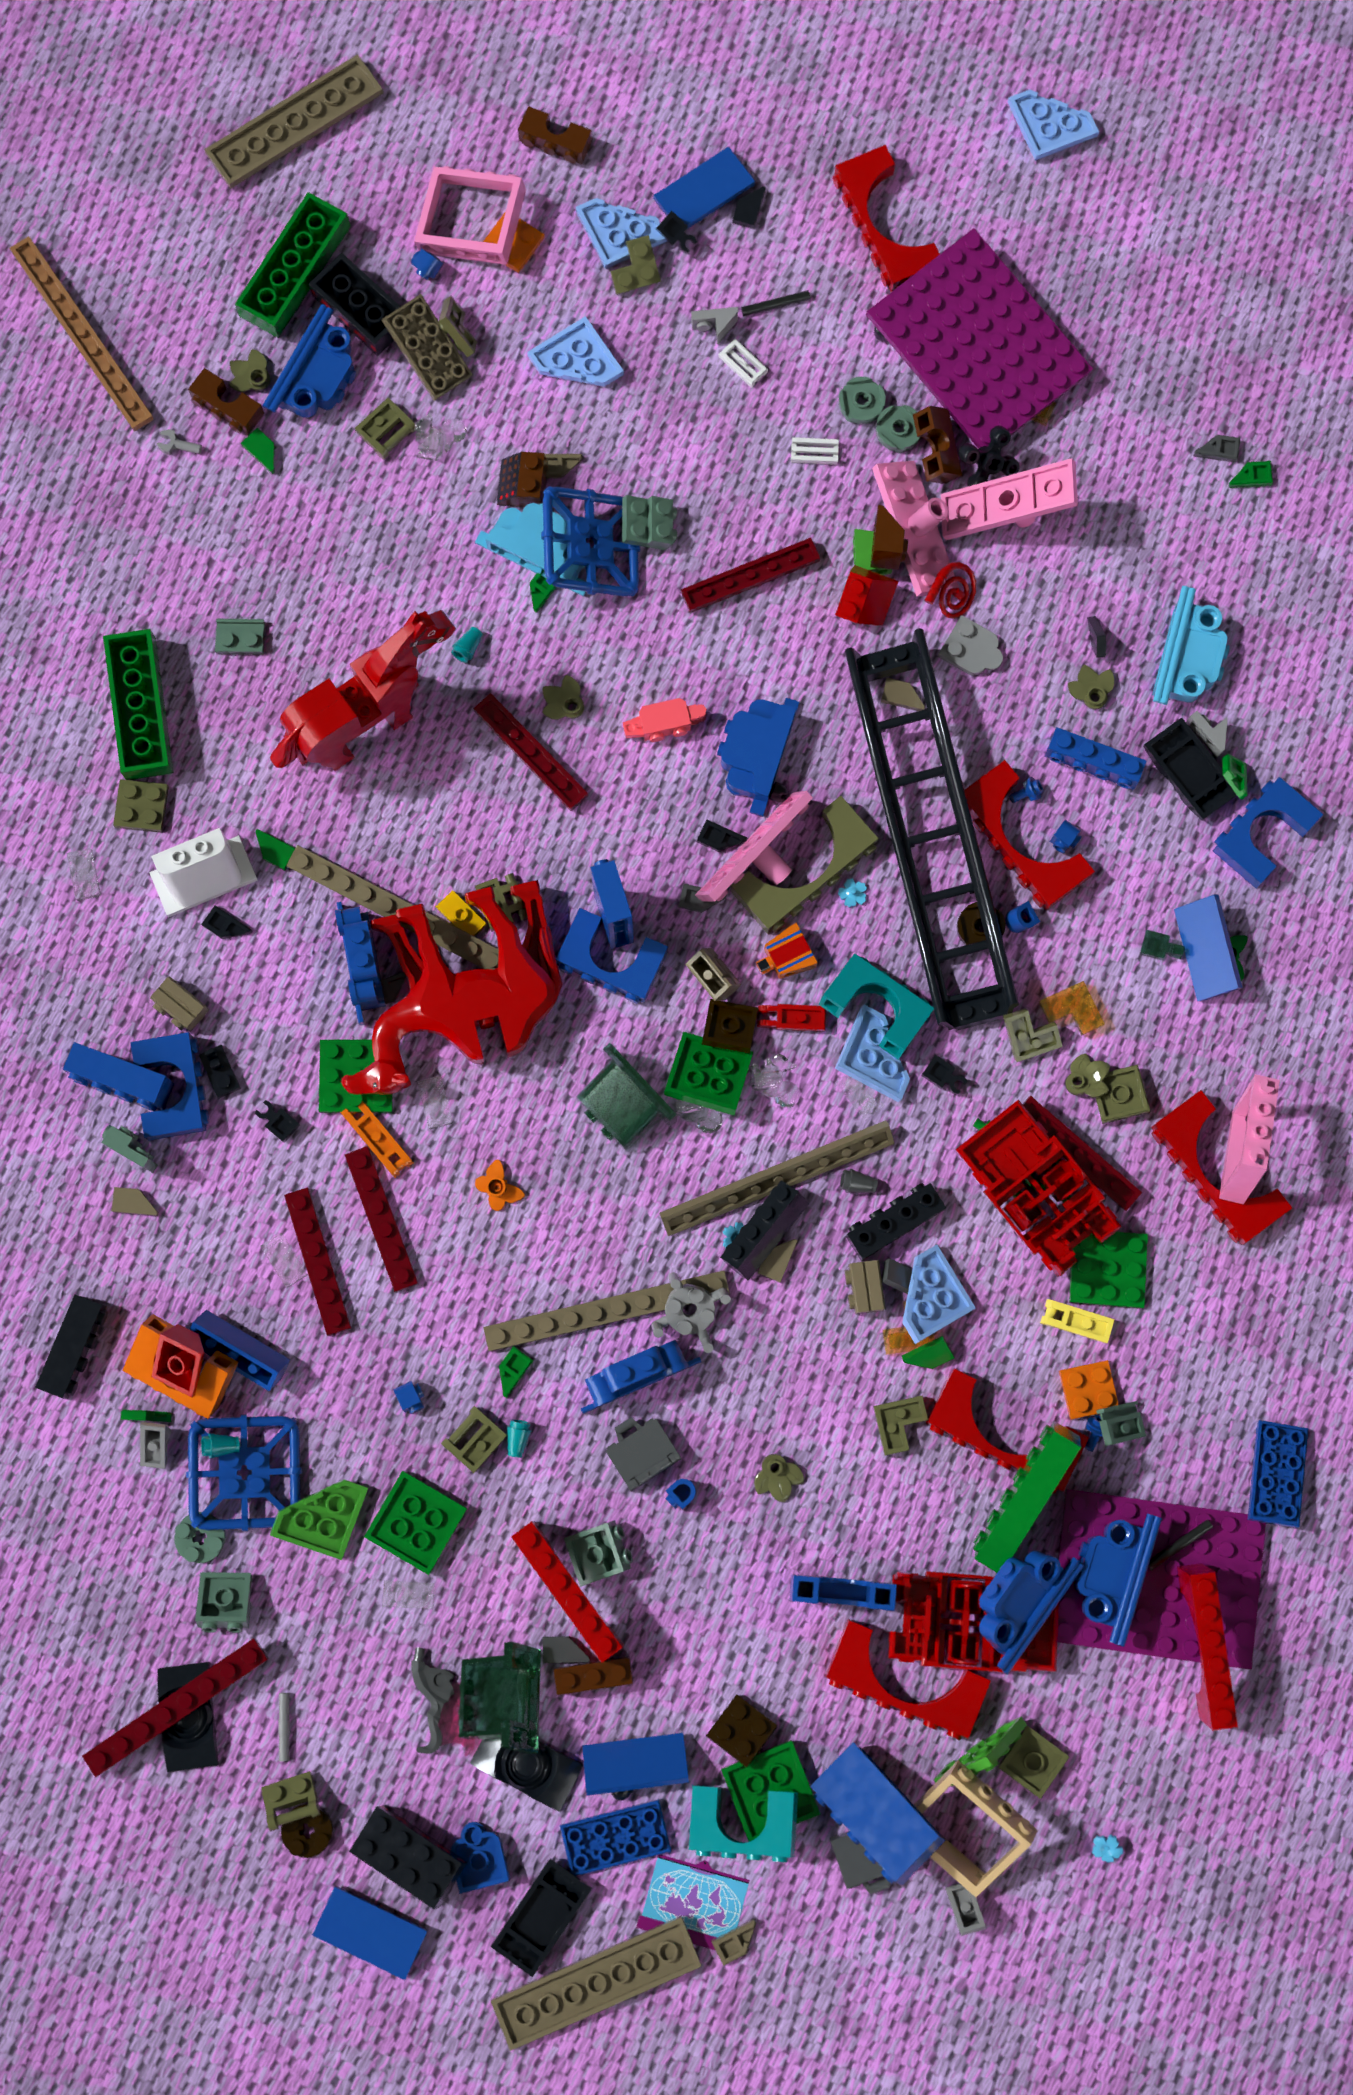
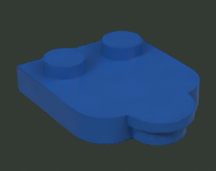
(484, 1858)

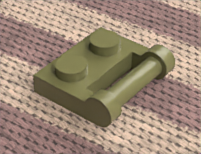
(380, 422)
(480, 1445)
(289, 1794)

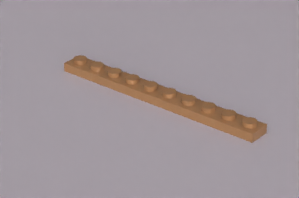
(81, 334)

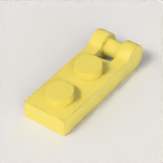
(1078, 1321)

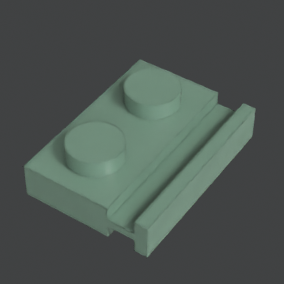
(240, 636)
(1121, 1423)

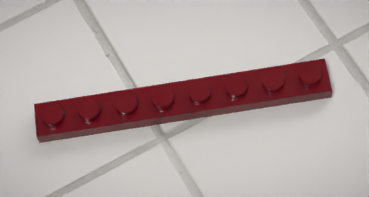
(175, 1707)

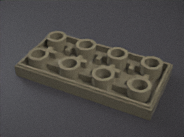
(427, 347)

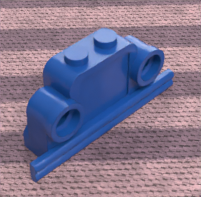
(315, 370)
(756, 749)
(362, 961)
(636, 1373)
(1115, 1573)
(1021, 1602)

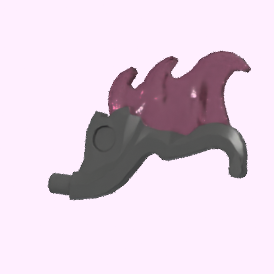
(445, 1704)

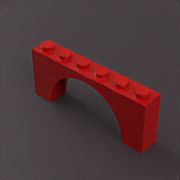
(857, 181)
(1045, 880)
(1179, 1135)
(954, 1417)
(567, 1592)
(1216, 1696)
(952, 1711)

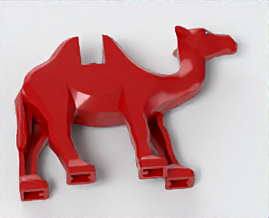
(456, 1003)

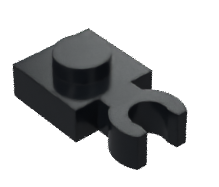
(674, 229)
(940, 1073)
(279, 1123)

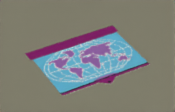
(703, 1896)

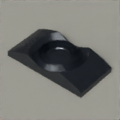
(1190, 769)
(192, 1739)
(542, 1775)
(541, 1917)

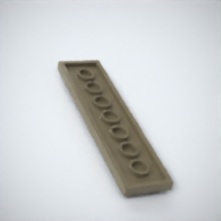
(293, 121)
(595, 1983)

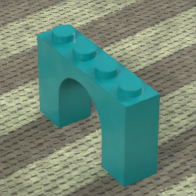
(862, 977)
(709, 1835)

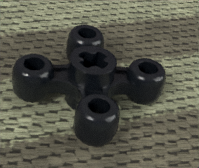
(989, 457)

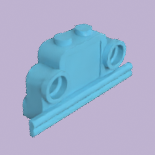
(519, 540)
(1191, 651)

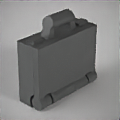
(641, 1453)
(855, 1866)

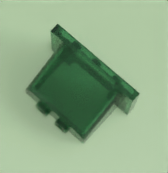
(623, 1101)
(502, 1698)

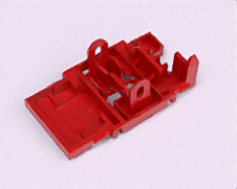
(1006, 1155)
(924, 1640)

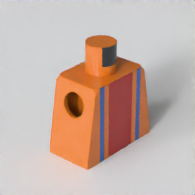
(787, 954)

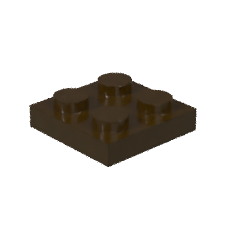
(729, 1026)
(741, 1731)

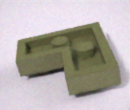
(643, 267)
(451, 323)
(1028, 1041)
(891, 1421)

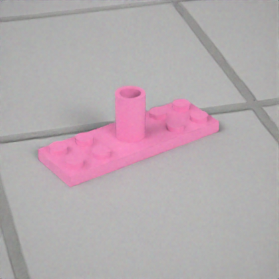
(1010, 499)
(909, 505)
(757, 851)

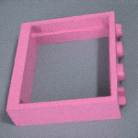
(470, 249)
(1249, 1139)

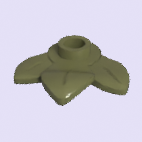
(248, 371)
(1091, 684)
(561, 697)
(1091, 1076)
(778, 1481)

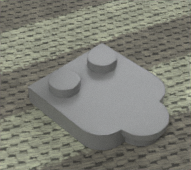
(971, 648)

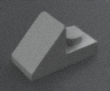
(720, 319)
(1211, 737)
(154, 1444)
(965, 1910)

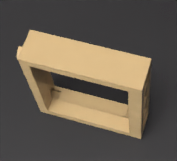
(993, 1805)

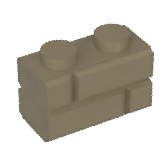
(713, 974)
(179, 1004)
(865, 1286)

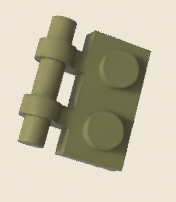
(500, 891)

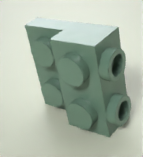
(648, 522)
(125, 1143)
(598, 1553)
(223, 1601)

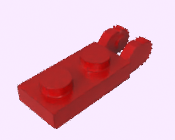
(794, 1017)

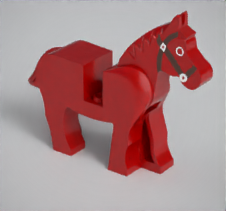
(381, 689)

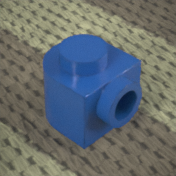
(427, 264)
(1065, 836)
(1021, 918)
(409, 1397)
(681, 1493)

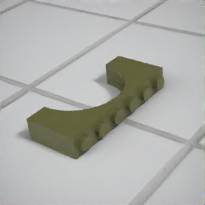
(773, 904)

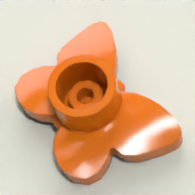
(498, 1188)

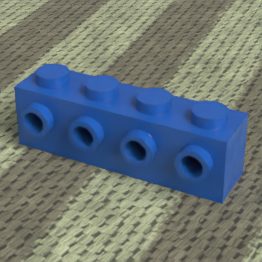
(1095, 758)
(255, 1359)

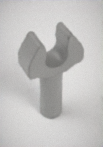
(177, 444)

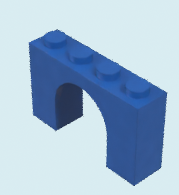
(1277, 801)
(633, 982)
(188, 1113)
(842, 1591)

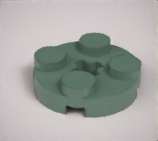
(869, 390)
(886, 431)
(194, 1551)

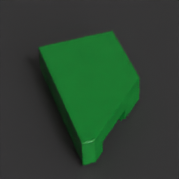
(261, 449)
(1253, 475)
(540, 591)
(1235, 774)
(274, 850)
(930, 1354)
(513, 1369)
(143, 1415)

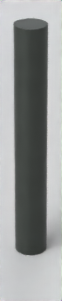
(775, 303)
(1179, 1544)

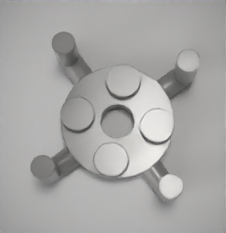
(695, 1322)

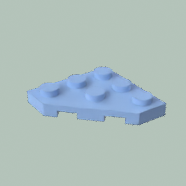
(1050, 124)
(613, 226)
(577, 356)
(869, 1062)
(933, 1296)

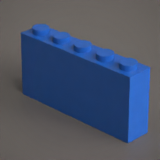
(612, 903)
(877, 1814)

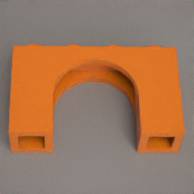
(211, 1383)

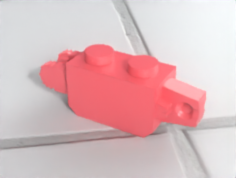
(664, 719)

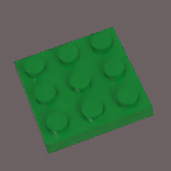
(342, 1059)
(707, 1075)
(1110, 1271)
(415, 1522)
(770, 1771)

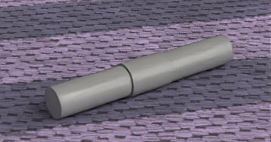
(283, 1726)

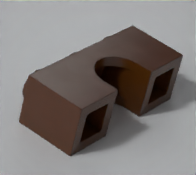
(570, 145)
(240, 414)
(936, 427)
(593, 1675)

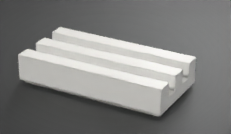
(741, 373)
(814, 450)

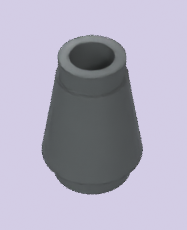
(857, 1182)

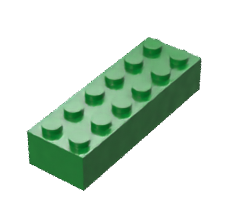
(292, 264)
(138, 704)
(1027, 1497)

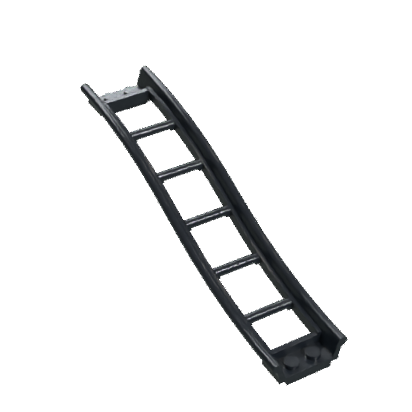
(977, 1005)

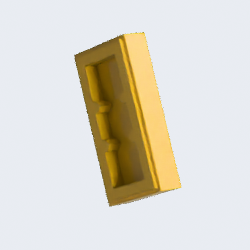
(461, 914)

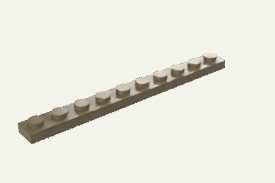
(386, 904)
(791, 1172)
(591, 1313)

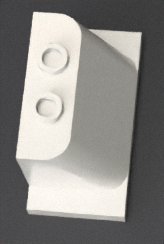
(200, 871)

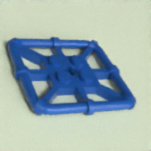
(579, 551)
(230, 1484)

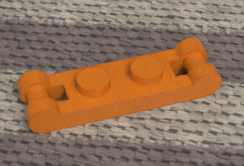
(378, 1139)

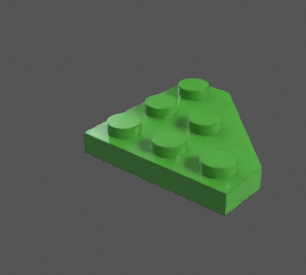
(322, 1519)
(987, 1752)

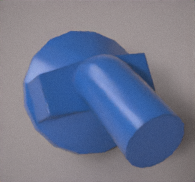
(1032, 789)
(1094, 1427)

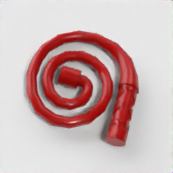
(956, 592)

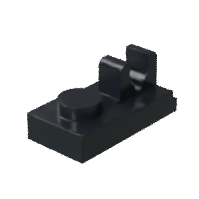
(219, 1071)

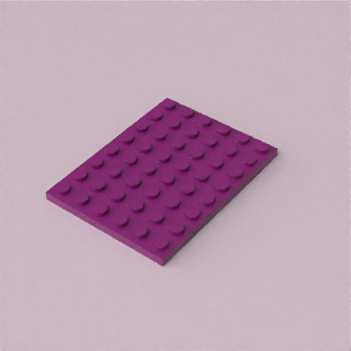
(979, 340)
(1162, 1616)

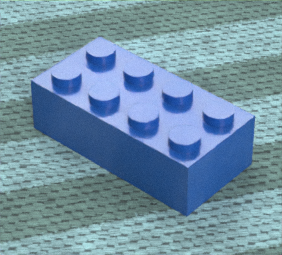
(119, 1076)

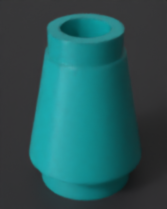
(466, 646)
(518, 1435)
(218, 1445)

